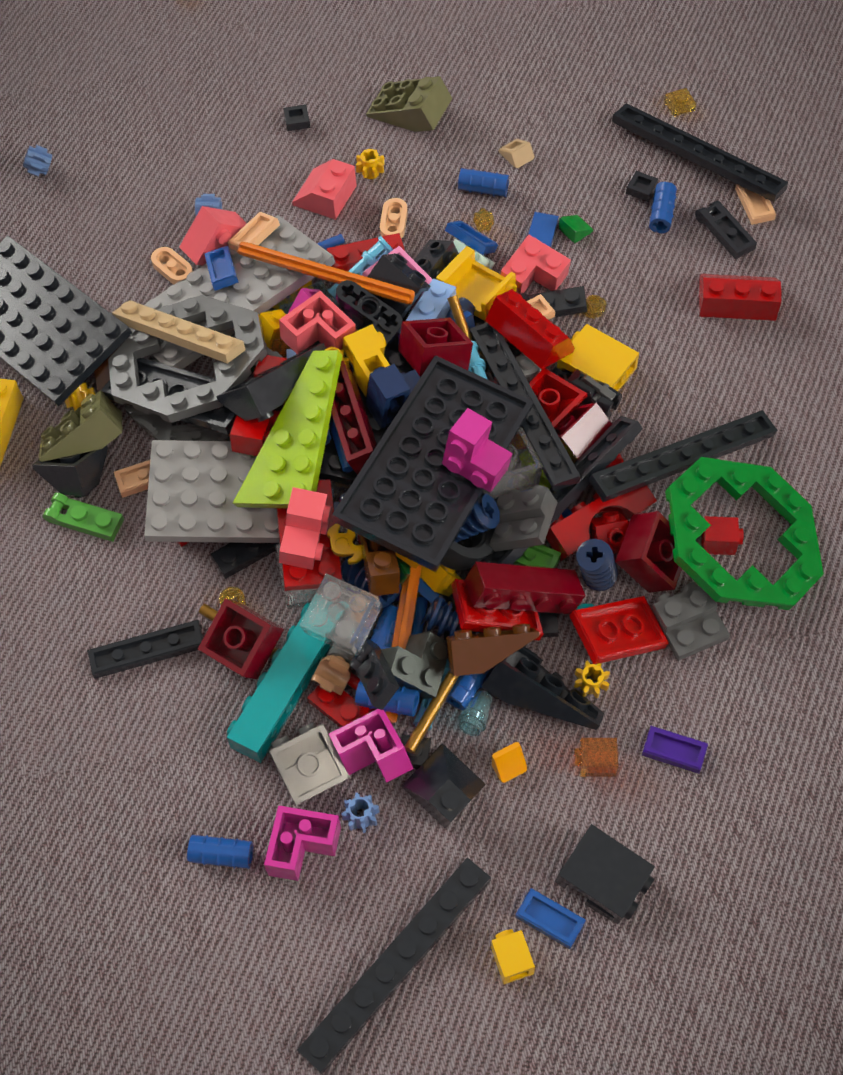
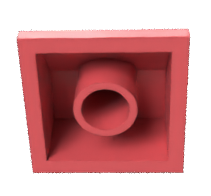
(327, 189)

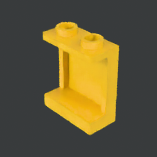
(476, 281)
(600, 357)

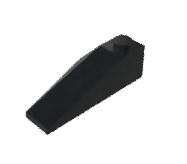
(268, 390)
(529, 685)

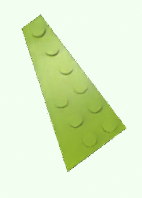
(297, 439)

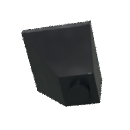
(74, 473)
(443, 785)

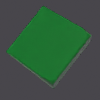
(574, 227)

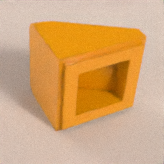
(509, 762)

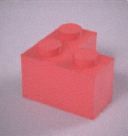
(210, 232)
(538, 263)
(315, 321)
(305, 522)

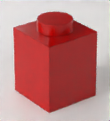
(722, 535)

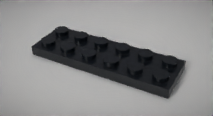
(179, 380)

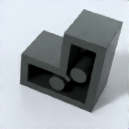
(419, 664)

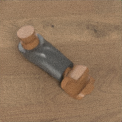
(335, 669)

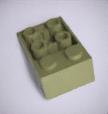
(411, 103)
(82, 430)

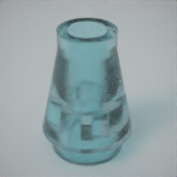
(475, 715)

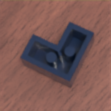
(388, 392)

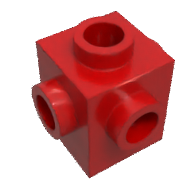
(610, 529)

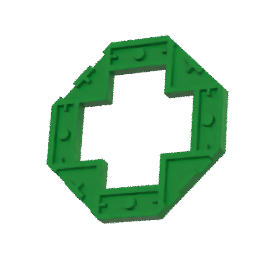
(752, 586)

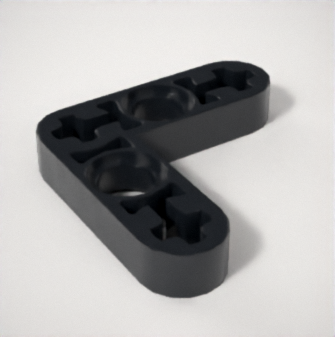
(389, 313)

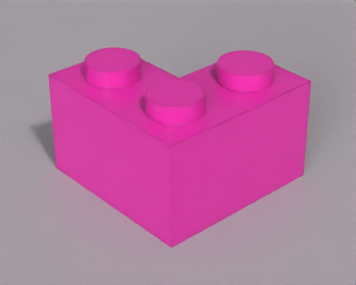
(473, 454)
(371, 741)
(299, 832)

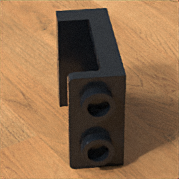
(393, 270)
(607, 873)

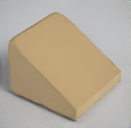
(517, 152)

